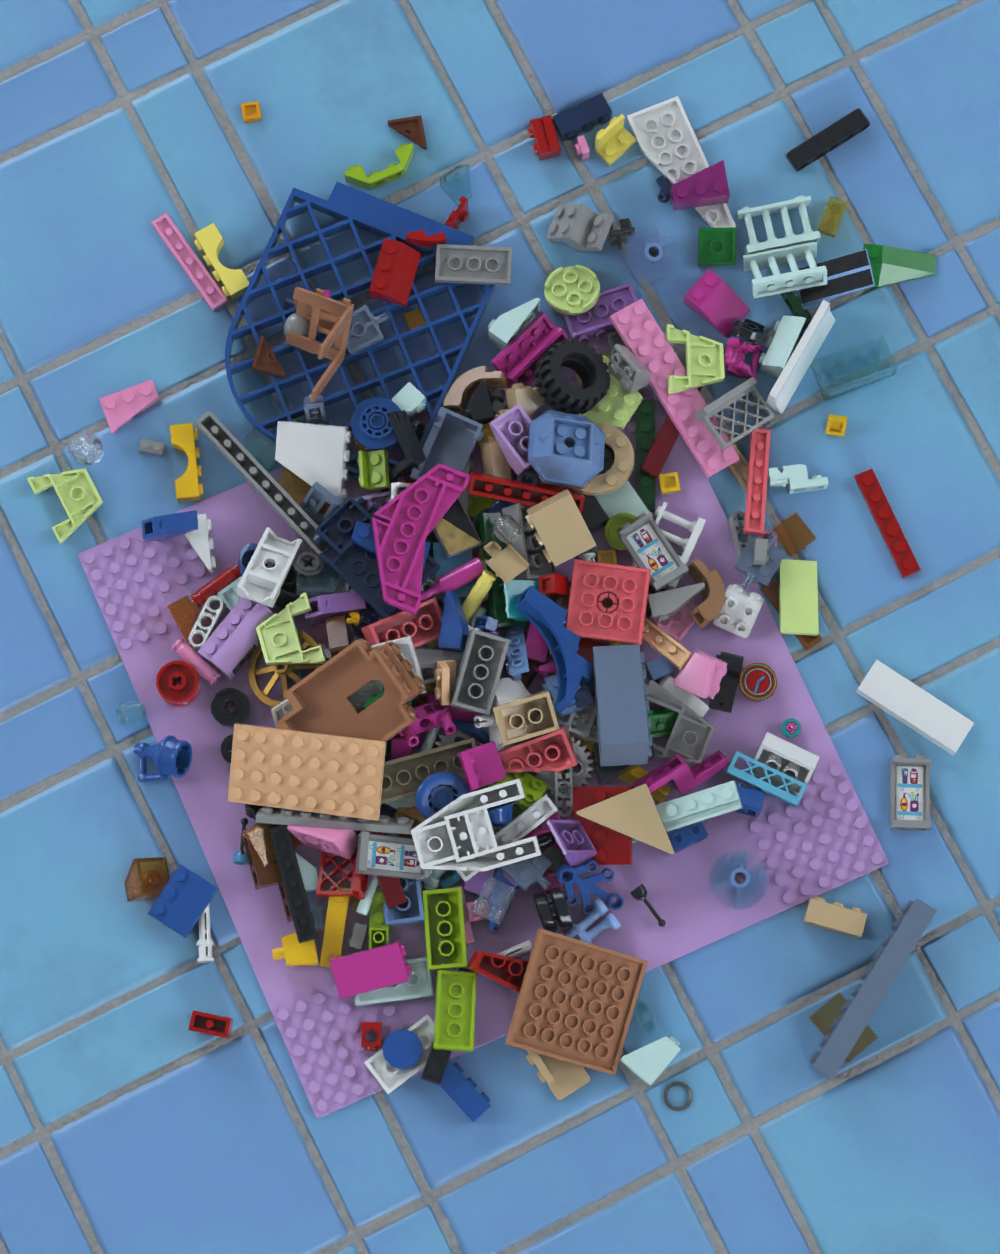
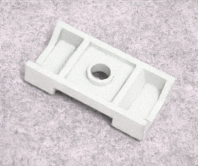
(264, 583)

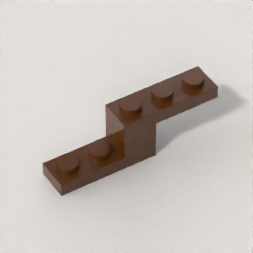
(265, 875)

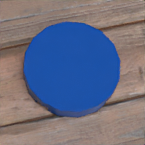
(402, 1049)

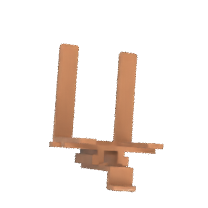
(328, 318)

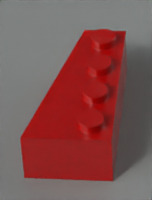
(500, 969)

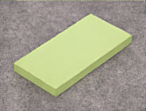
(798, 597)

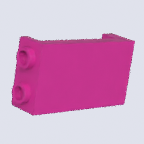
(370, 969)

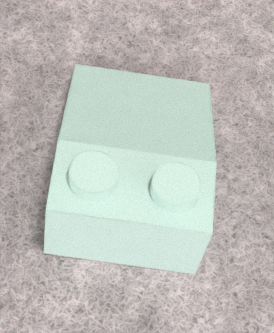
(511, 323)

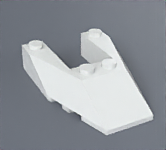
(463, 834)

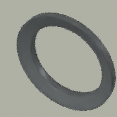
(667, 1102)

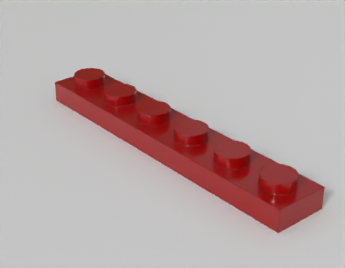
(887, 523)

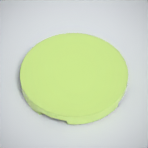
(572, 290)

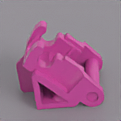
(735, 355)

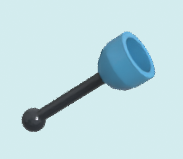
(240, 856)

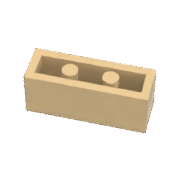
(835, 917)

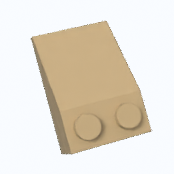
(525, 718)

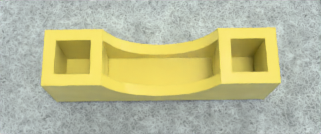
(211, 242)

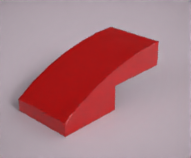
(419, 239)

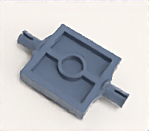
(364, 330)
(759, 572)
(528, 872)

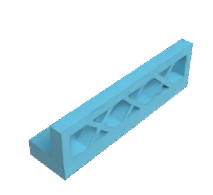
(764, 786)

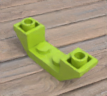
(357, 176)

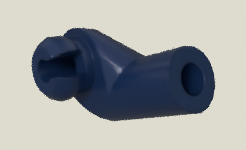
(664, 194)

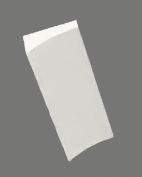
(801, 358)
(915, 707)

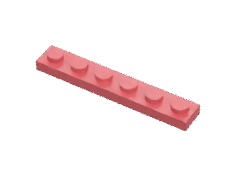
(757, 482)

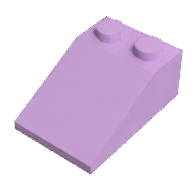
(513, 437)

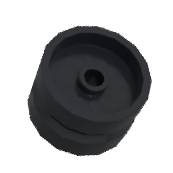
(554, 910)

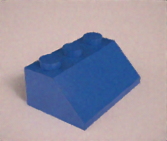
(182, 901)

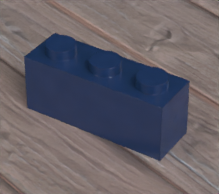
(582, 117)

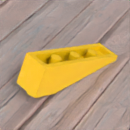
(334, 928)

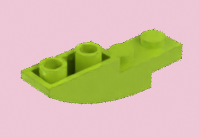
(377, 929)

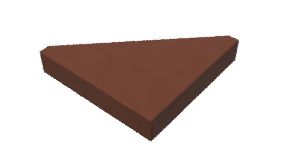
(411, 128)
(266, 361)

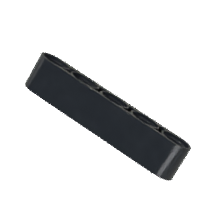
(827, 139)

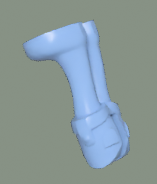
(599, 910)

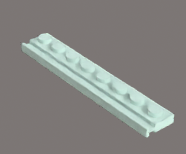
(699, 806)

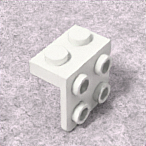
(739, 611)

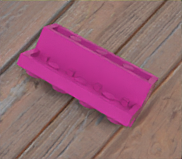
(522, 354)

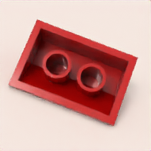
(394, 272)

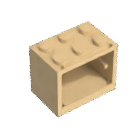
(560, 528)

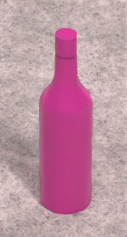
(455, 579)

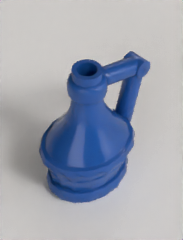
(168, 756)

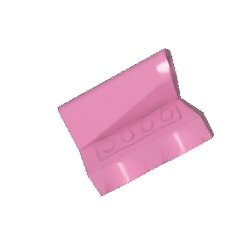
(701, 675)

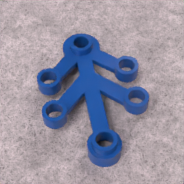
(586, 885)

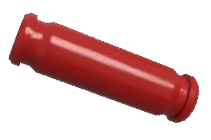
(216, 585)

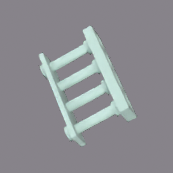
(772, 242)
(789, 281)

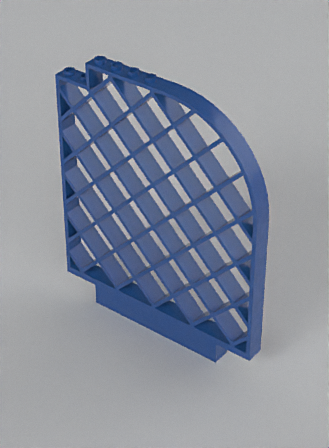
(385, 220)

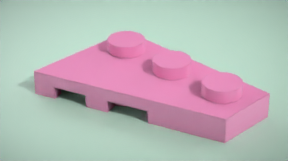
(127, 403)

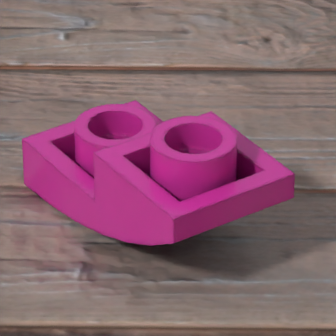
(546, 669)

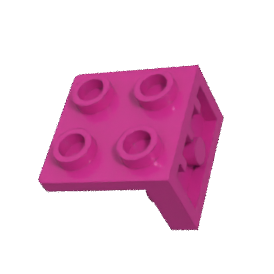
(481, 765)

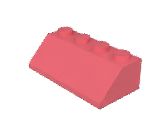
(421, 627)

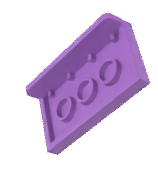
(596, 320)

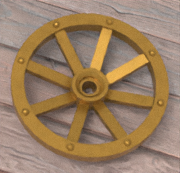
(287, 672)

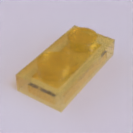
(832, 216)

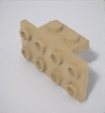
(559, 1075)

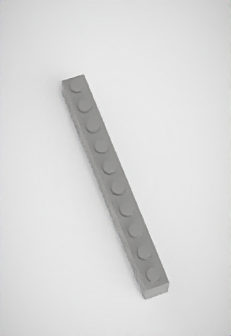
(260, 480)

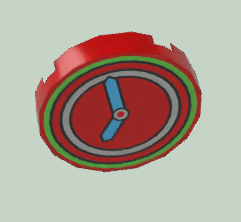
(757, 682)

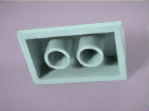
(781, 344)

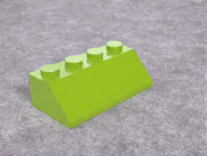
(444, 929)

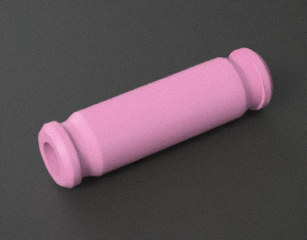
(193, 658)

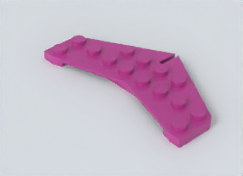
(411, 520)

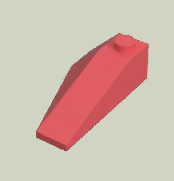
(541, 753)

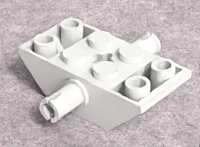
(506, 691)

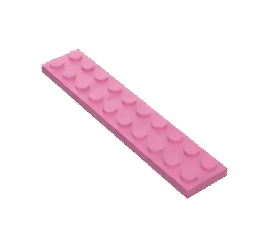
(651, 347)

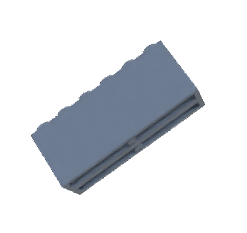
(621, 705)

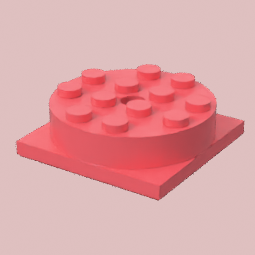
(622, 586)

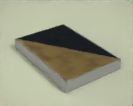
(456, 531)

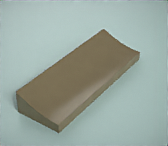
(405, 774)

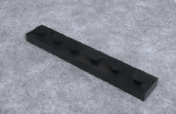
(293, 884)
(437, 1060)

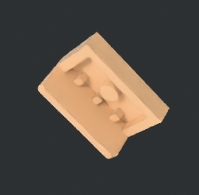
(445, 679)

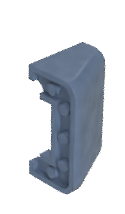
(449, 442)

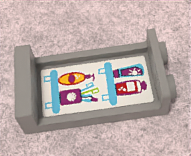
(652, 551)
(910, 793)
(389, 857)

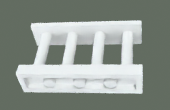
(686, 544)

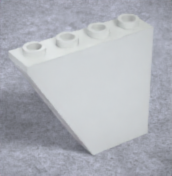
(315, 453)

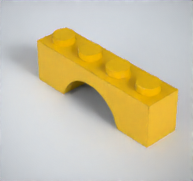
(187, 486)

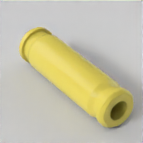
(477, 594)

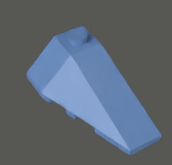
(411, 911)

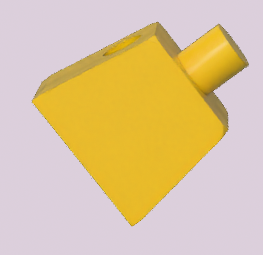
(295, 953)

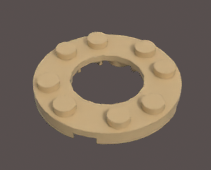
(622, 466)

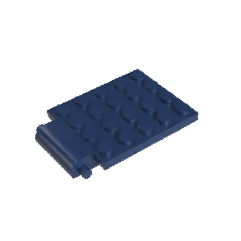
(354, 563)

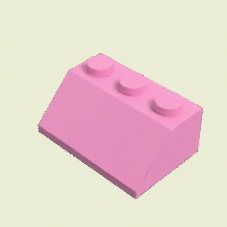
(330, 840)

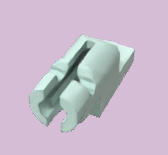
(796, 478)

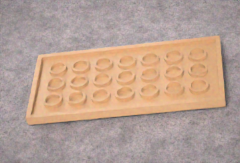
(306, 771)

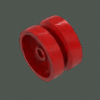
(177, 694)

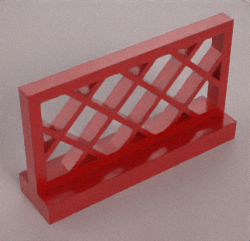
(358, 881)

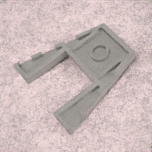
(690, 733)

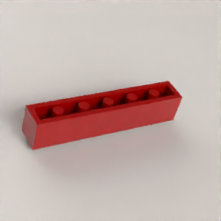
(514, 490)

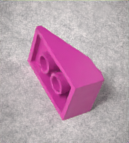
(715, 302)

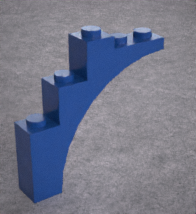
(562, 643)

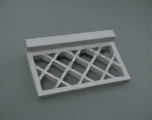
(724, 403)

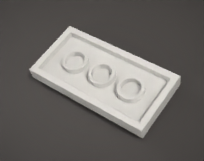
(391, 1077)

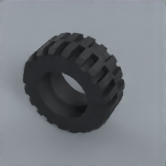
(585, 363)

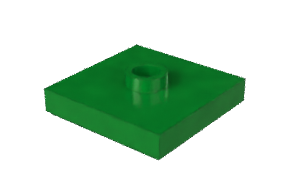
(716, 245)

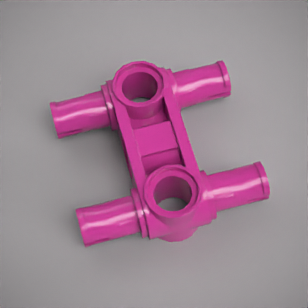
(429, 717)

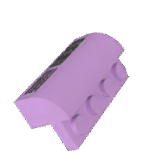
(235, 637)

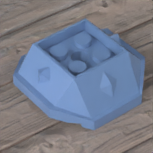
(560, 463)

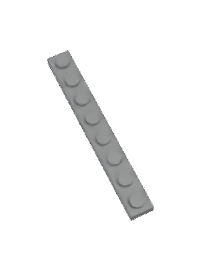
(309, 819)

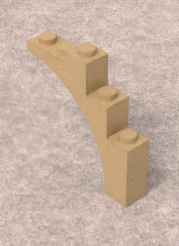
(491, 453)

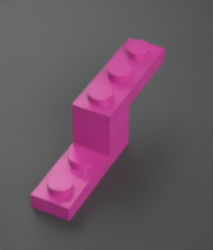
(681, 775)

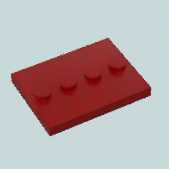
(611, 846)

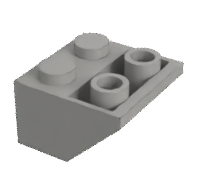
(628, 369)

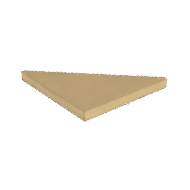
(632, 815)

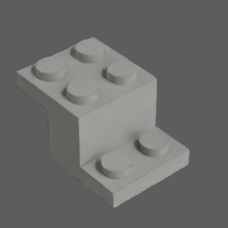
(579, 227)

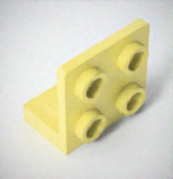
(613, 141)

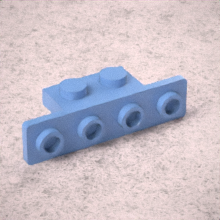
(517, 653)

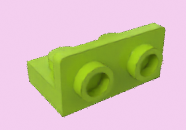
(373, 470)

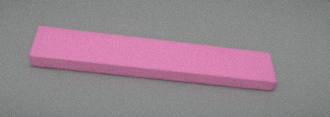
(189, 262)

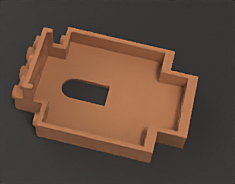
(323, 700)

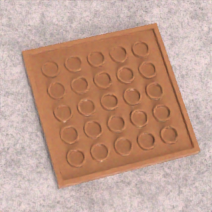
(576, 1002)

